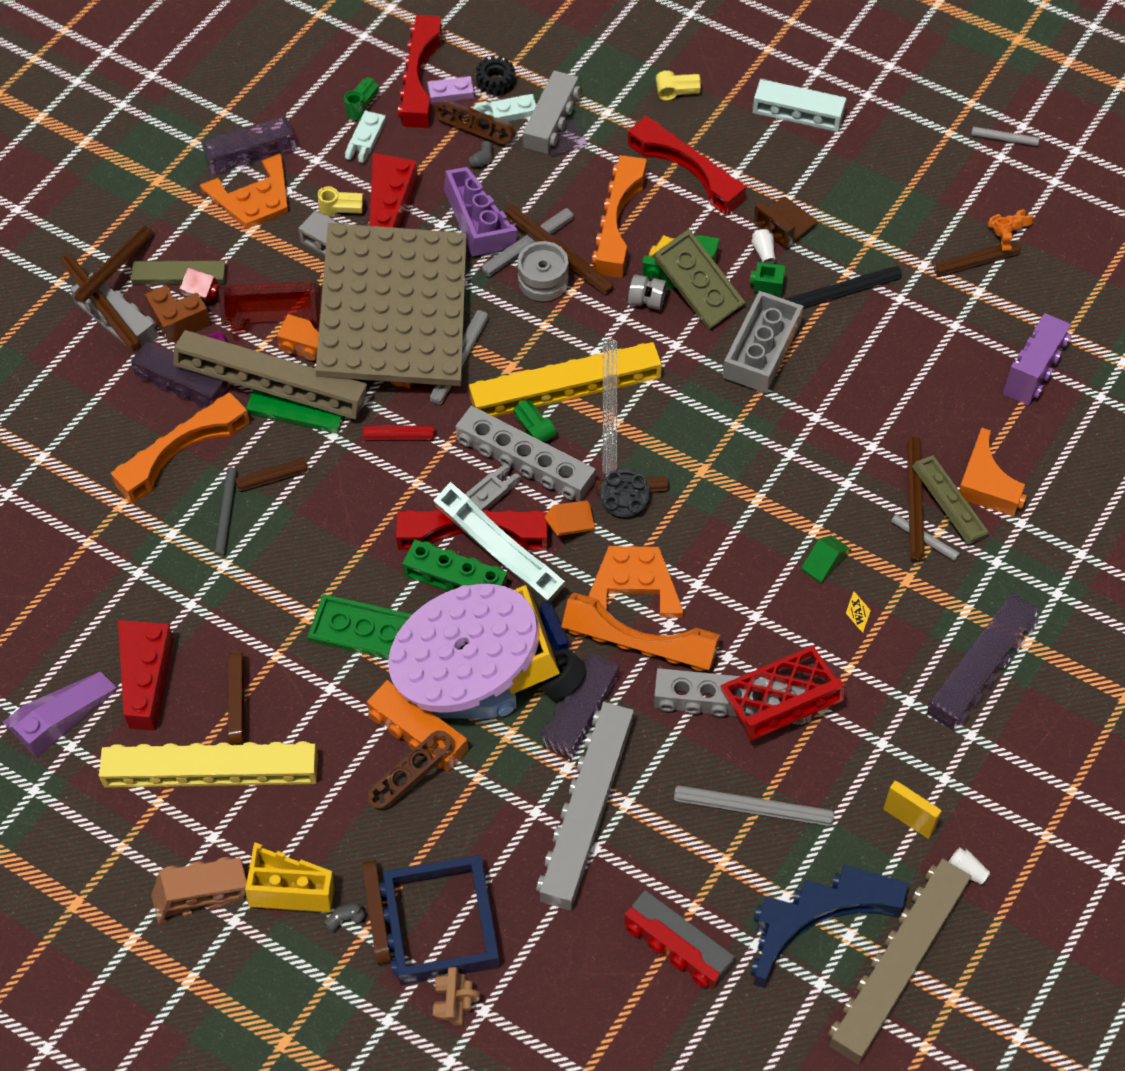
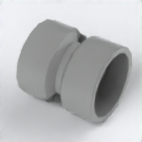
(639, 291)

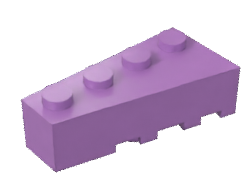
(476, 214)
(1036, 359)

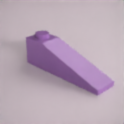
(51, 716)

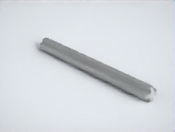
(754, 805)

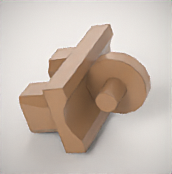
(458, 996)

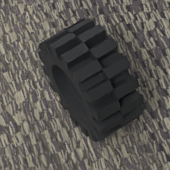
(495, 85)

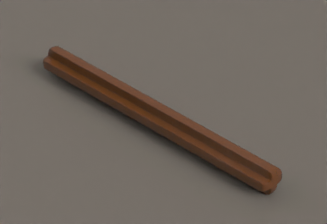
(574, 261)
(97, 279)
(102, 304)
(915, 500)

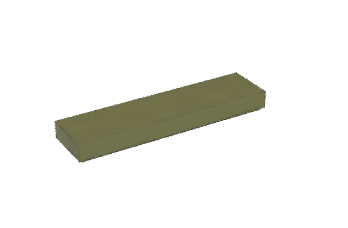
(173, 271)
(950, 499)

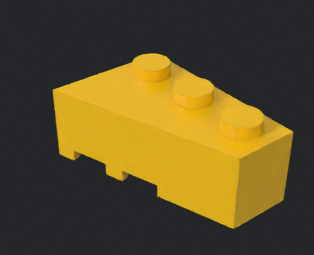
(287, 883)

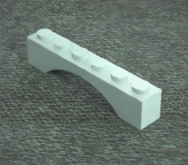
(498, 544)

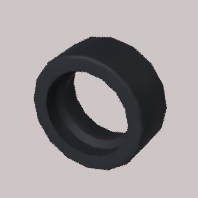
(571, 674)

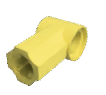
(670, 85)
(332, 201)

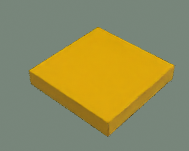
(912, 809)

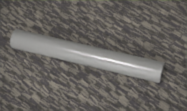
(1005, 136)
(928, 539)

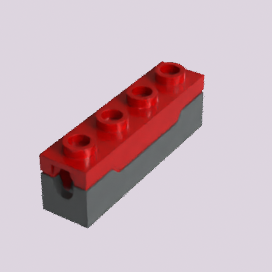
(678, 940)

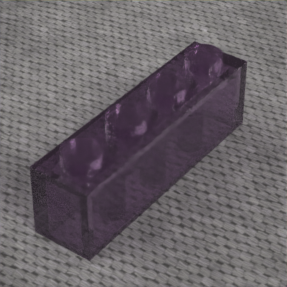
(248, 144)
(157, 367)
(576, 712)

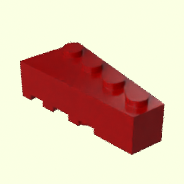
(391, 189)
(144, 667)

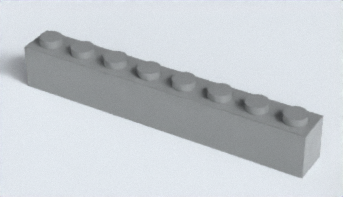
(586, 807)

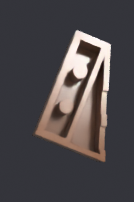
(197, 885)

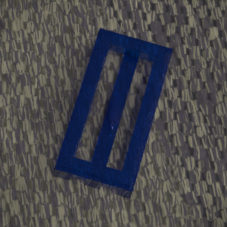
(553, 626)

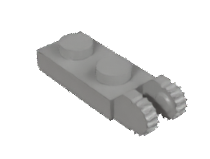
(492, 489)

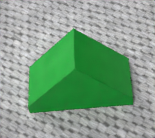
(825, 558)

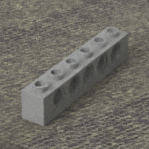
(519, 443)
(698, 683)

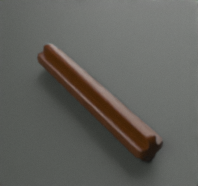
(975, 258)

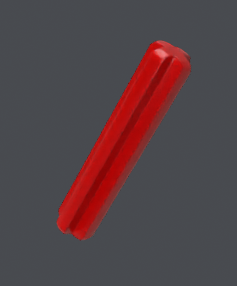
(398, 432)

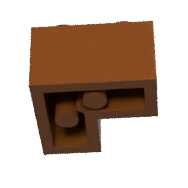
(177, 316)

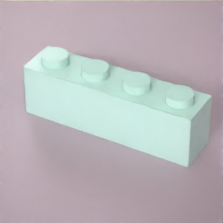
(799, 105)

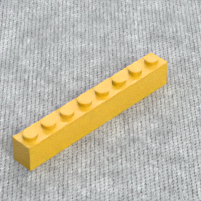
(564, 380)

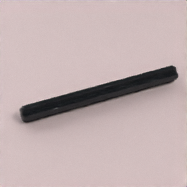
(847, 286)

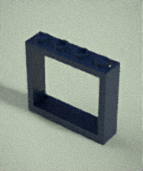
(430, 970)

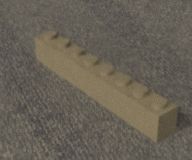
(268, 374)
(899, 962)

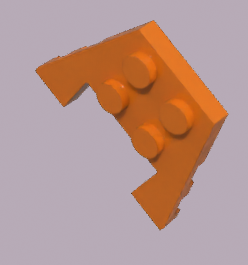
(255, 202)
(636, 572)

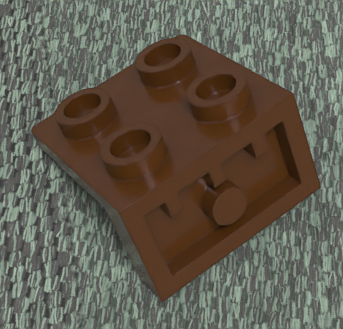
(783, 220)

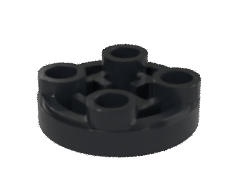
(624, 492)

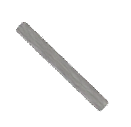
(514, 250)
(469, 339)

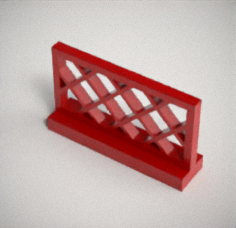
(792, 706)

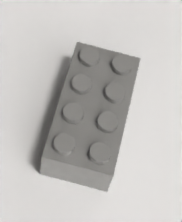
(762, 341)

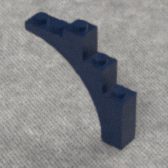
(851, 893)

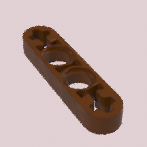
(475, 120)
(236, 699)
(408, 766)
(376, 913)

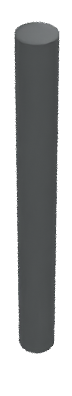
(225, 512)

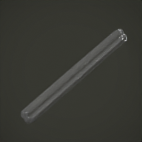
(609, 405)

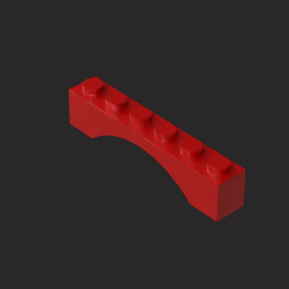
(425, 40)
(656, 142)
(525, 528)

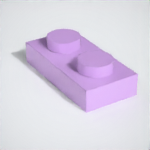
(450, 89)

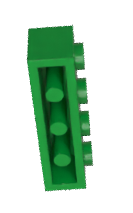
(447, 569)

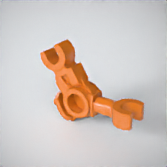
(1005, 225)

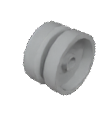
(543, 271)

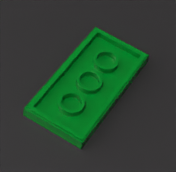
(292, 412)
(356, 626)

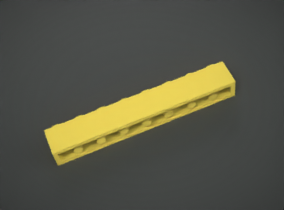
(208, 765)

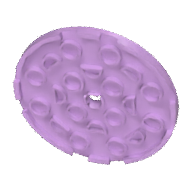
(500, 641)

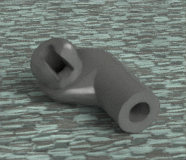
(482, 157)
(344, 912)

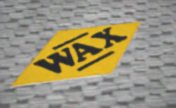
(858, 611)

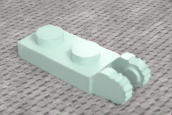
(508, 109)
(365, 136)

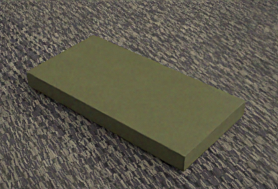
(698, 279)

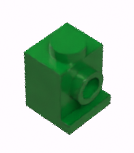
(768, 278)

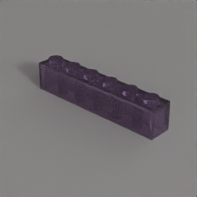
(982, 662)

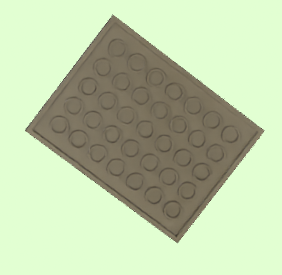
(392, 305)

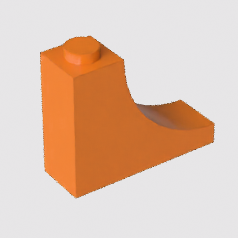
(987, 484)

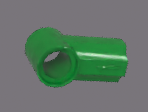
(358, 100)
(533, 421)

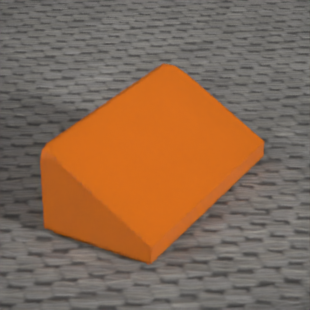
(570, 518)

